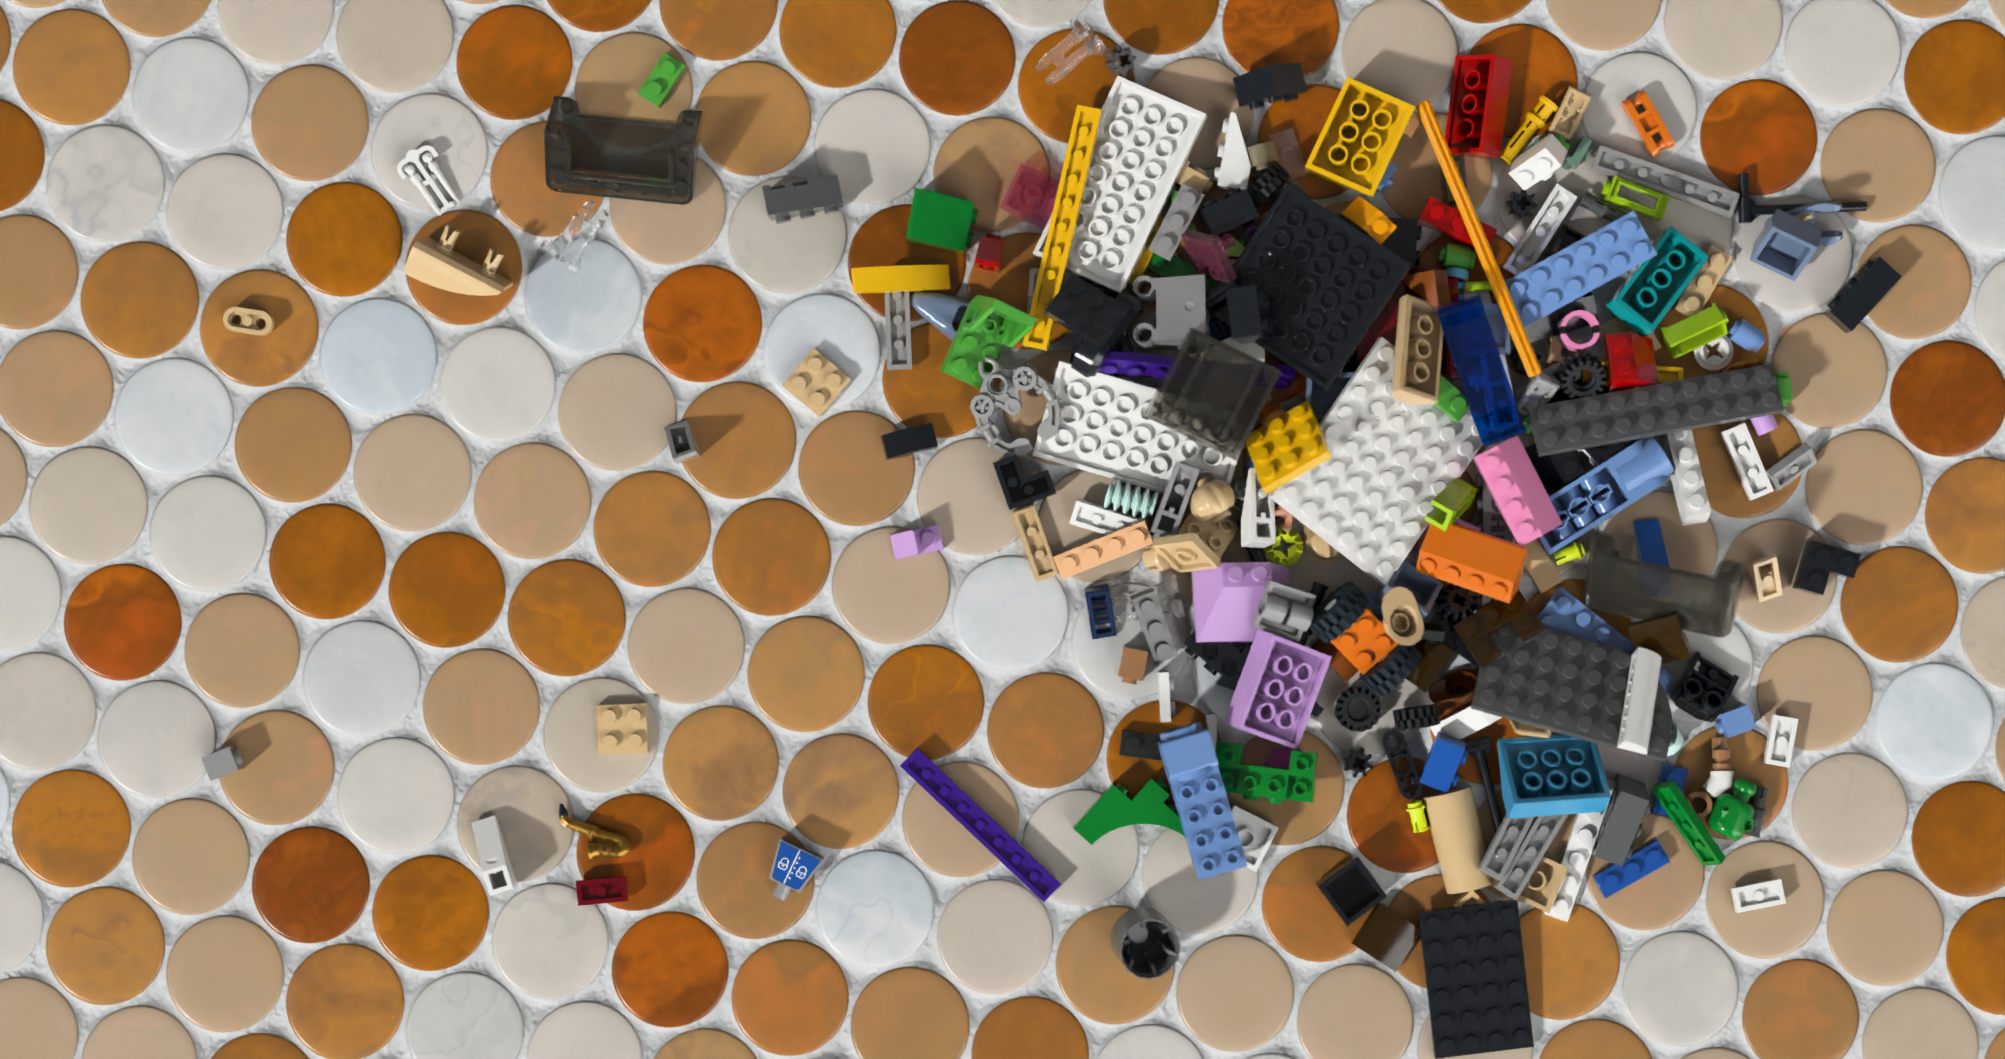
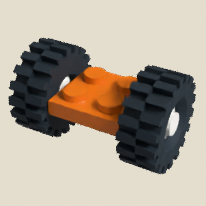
(1361, 638)

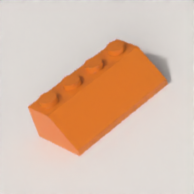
(1473, 560)

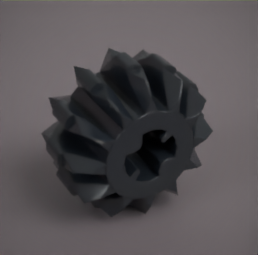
(1455, 603)

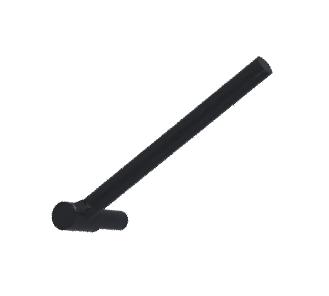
(1748, 209)
(1479, 748)

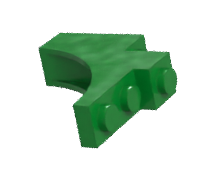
(1117, 810)

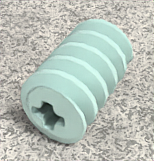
(1130, 499)

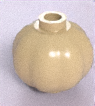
(1211, 500)

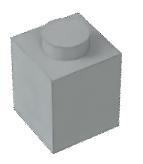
(223, 762)

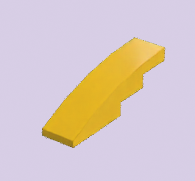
(900, 278)

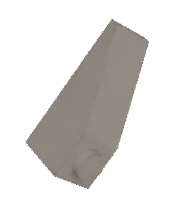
(1174, 500)

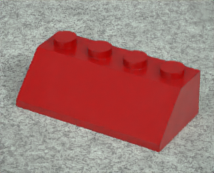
(1478, 105)

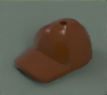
(1454, 687)

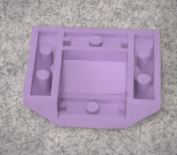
(1229, 598)

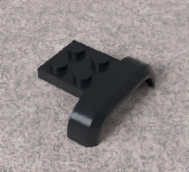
(1094, 318)

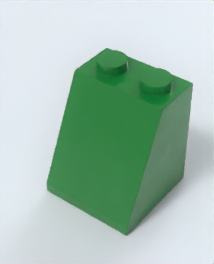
(941, 221)

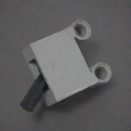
(1180, 305)

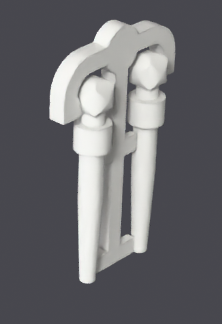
(413, 156)

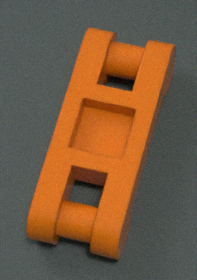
(1648, 123)

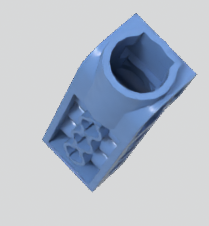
(1606, 490)
(1201, 800)

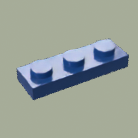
(1636, 867)

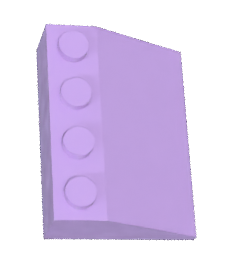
(1277, 689)

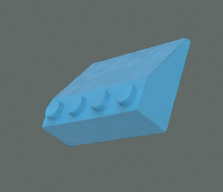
(1551, 776)

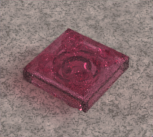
(1031, 196)
(1210, 254)

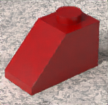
(990, 253)

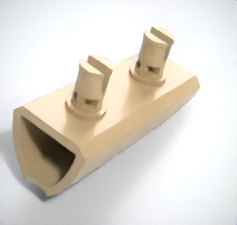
(448, 270)

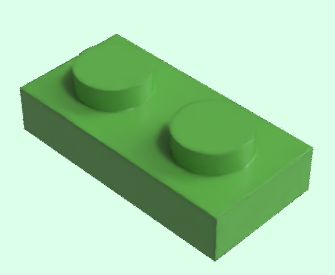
(661, 80)
(1451, 400)

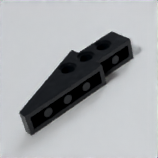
(1215, 664)

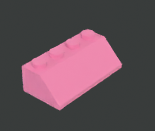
(1517, 490)

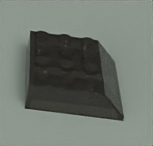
(1212, 393)

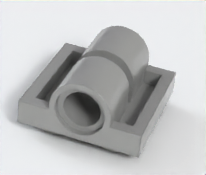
(1284, 610)

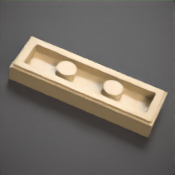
(1035, 543)

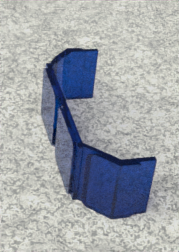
(1480, 370)

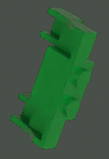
(1265, 781)

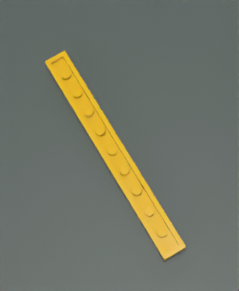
(1063, 223)

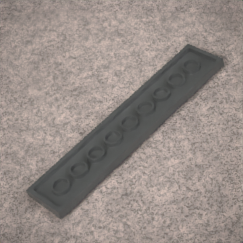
(1655, 410)

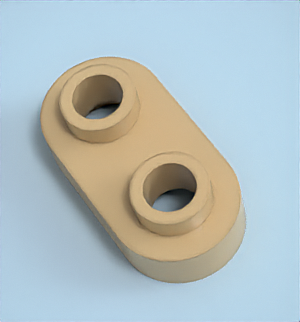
(249, 321)

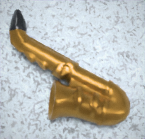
(607, 843)

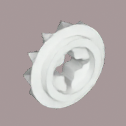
(1715, 362)

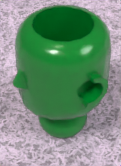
(1732, 812)

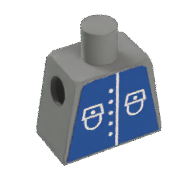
(792, 868)

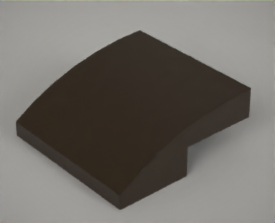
(1662, 636)
(1386, 936)

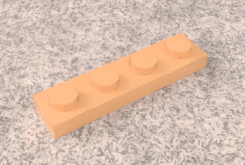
(1103, 549)

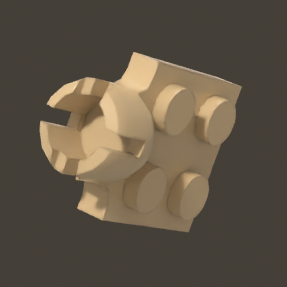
(1181, 553)

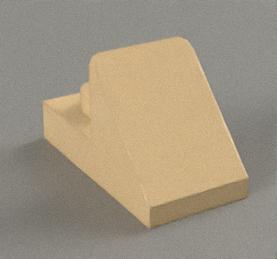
(1765, 578)

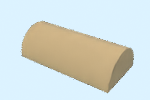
(1417, 352)
(1457, 839)

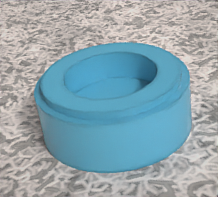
(1457, 273)

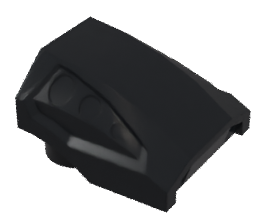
(1703, 689)

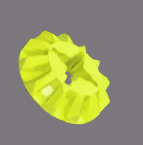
(1294, 551)

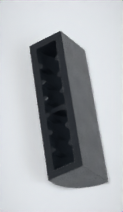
(1548, 325)

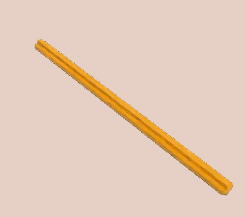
(1478, 238)

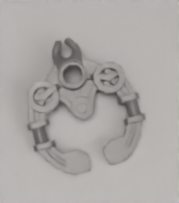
(1009, 399)

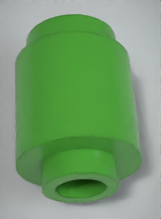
(1457, 256)
(1785, 386)

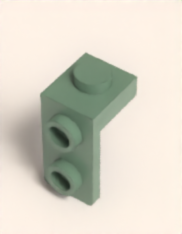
(1580, 153)

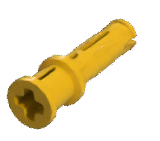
(1534, 121)

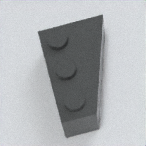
(803, 198)
(1622, 821)

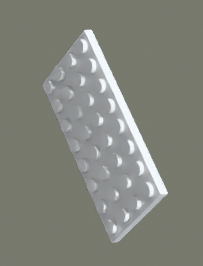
(1129, 180)
(1111, 436)

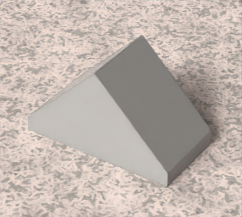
(681, 442)

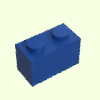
(1443, 762)

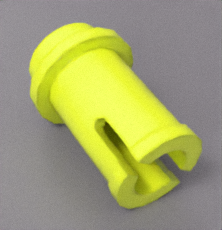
(1569, 553)
(1417, 816)

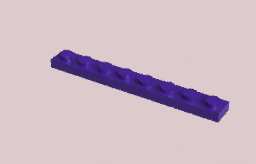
(1156, 366)
(980, 824)

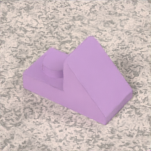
(916, 542)

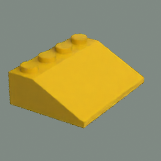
(1359, 138)

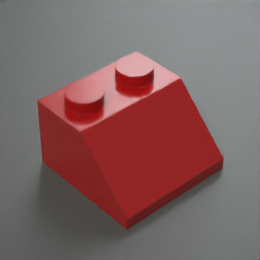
(1629, 361)

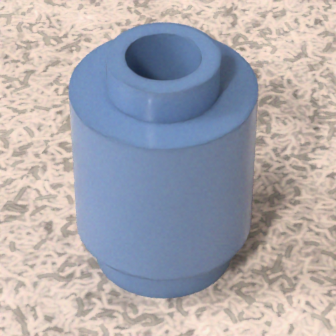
(1746, 335)

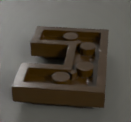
(1478, 627)

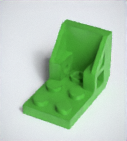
(982, 333)

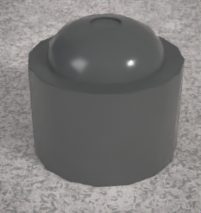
(1145, 943)

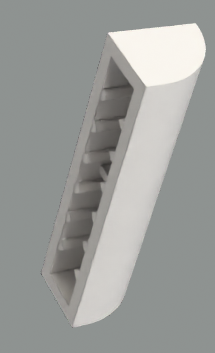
(1639, 701)

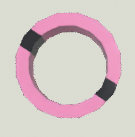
(1570, 345)

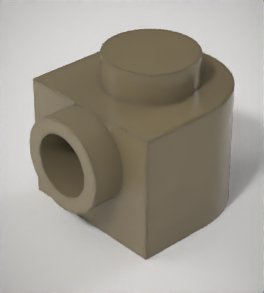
(1262, 155)

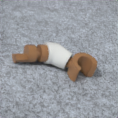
(1719, 779)

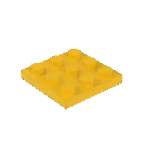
(1287, 447)

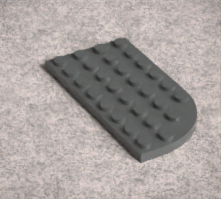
(1565, 688)

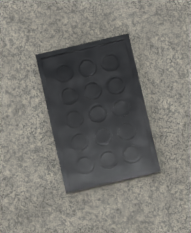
(1475, 978)

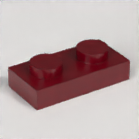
(602, 890)

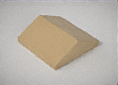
(1544, 884)

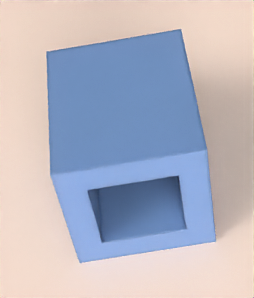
(1734, 721)

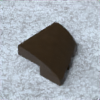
(1432, 662)

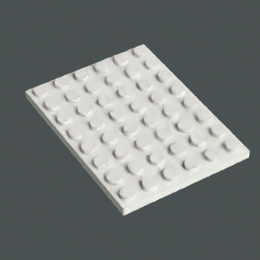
(1381, 469)

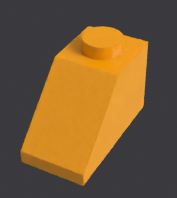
(1369, 220)

